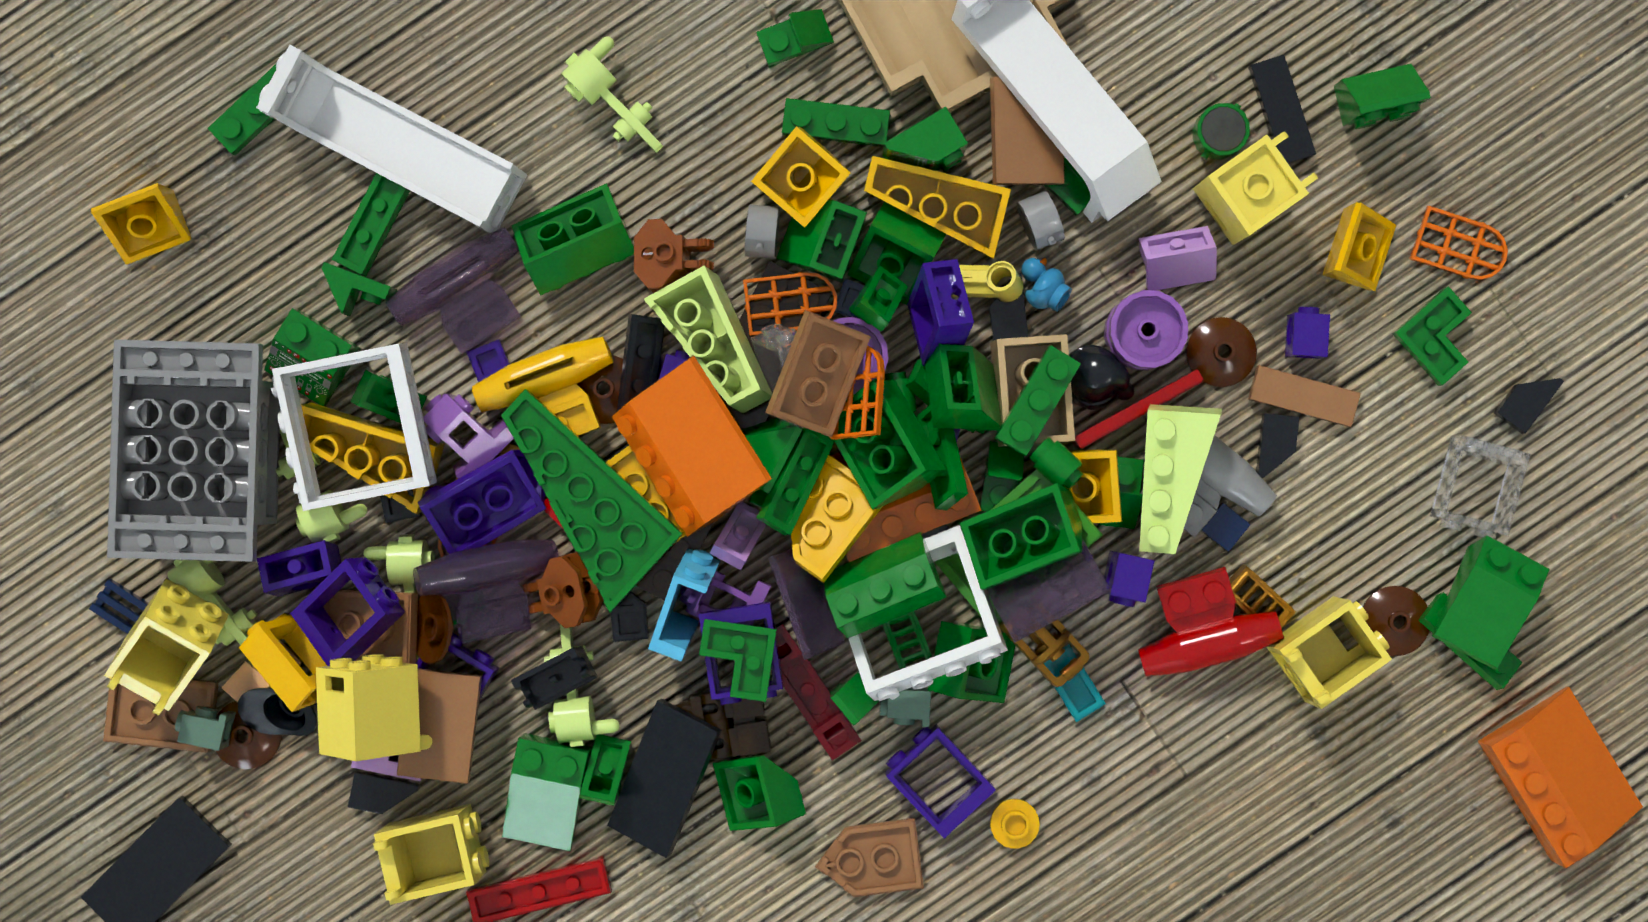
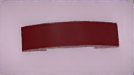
(813, 698)

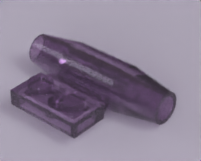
(461, 288)
(488, 585)

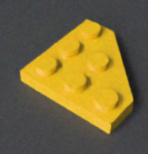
(830, 520)

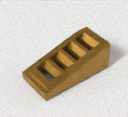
(1240, 578)

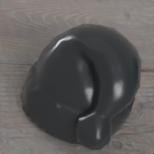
(1099, 378)

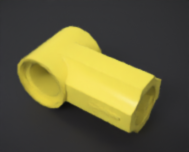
(983, 281)

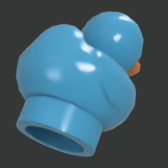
(1049, 285)

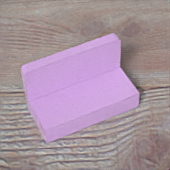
(1179, 258)

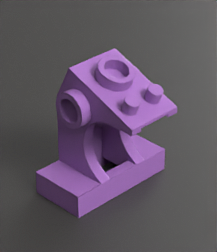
(446, 414)
(699, 601)

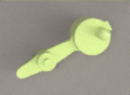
(591, 80)
(322, 522)
(401, 559)
(203, 580)
(575, 716)

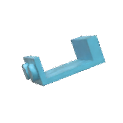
(674, 630)

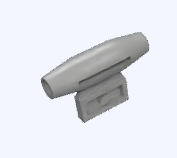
(1233, 478)

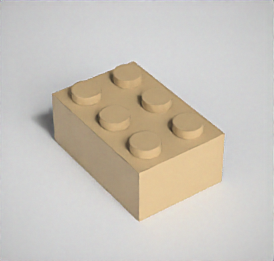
(1013, 365)

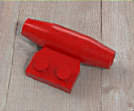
(1205, 628)

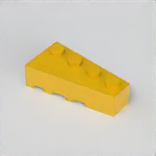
(950, 203)
(365, 449)

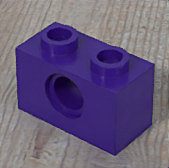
(298, 568)
(1128, 578)

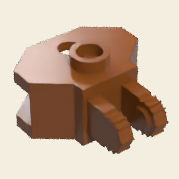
(666, 257)
(564, 592)

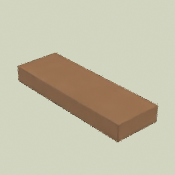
(1304, 396)

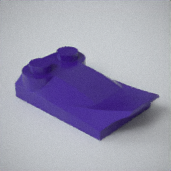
(484, 502)

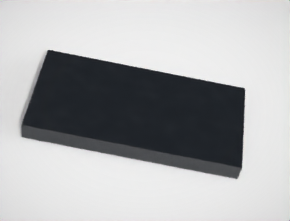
(664, 778)
(158, 866)

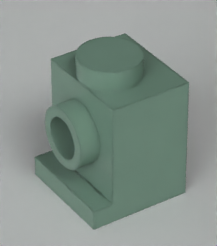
(908, 706)
(205, 727)

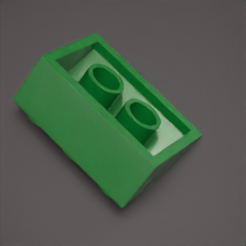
(573, 239)
(896, 460)
(1023, 535)
(883, 586)

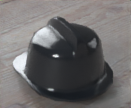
(269, 715)

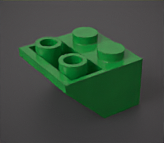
(1380, 94)
(825, 242)
(962, 389)

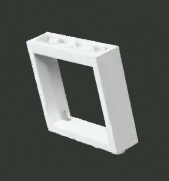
(299, 452)
(951, 662)

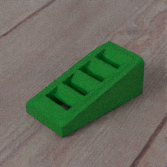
(920, 639)

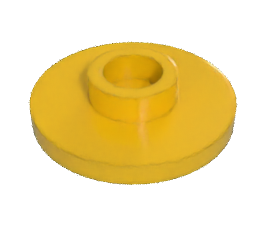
(1014, 823)

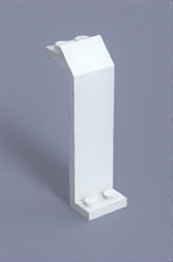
(1062, 101)
(391, 140)

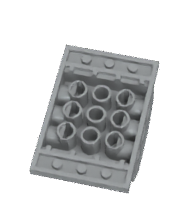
(191, 451)

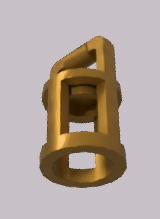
(1051, 647)

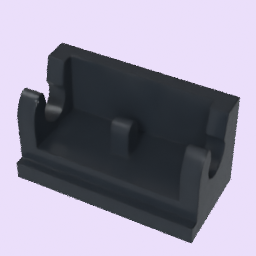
(555, 678)

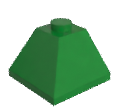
(773, 444)
(757, 793)

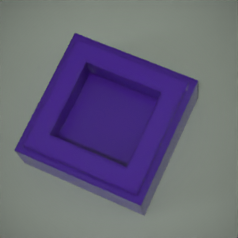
(488, 359)

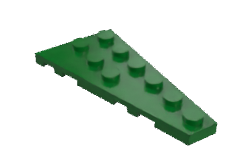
(600, 512)

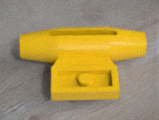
(553, 380)

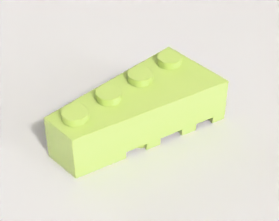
(709, 329)
(1174, 460)

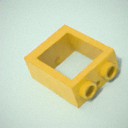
(276, 663)

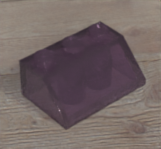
(1048, 593)
(805, 606)

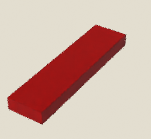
(1137, 409)
(539, 891)

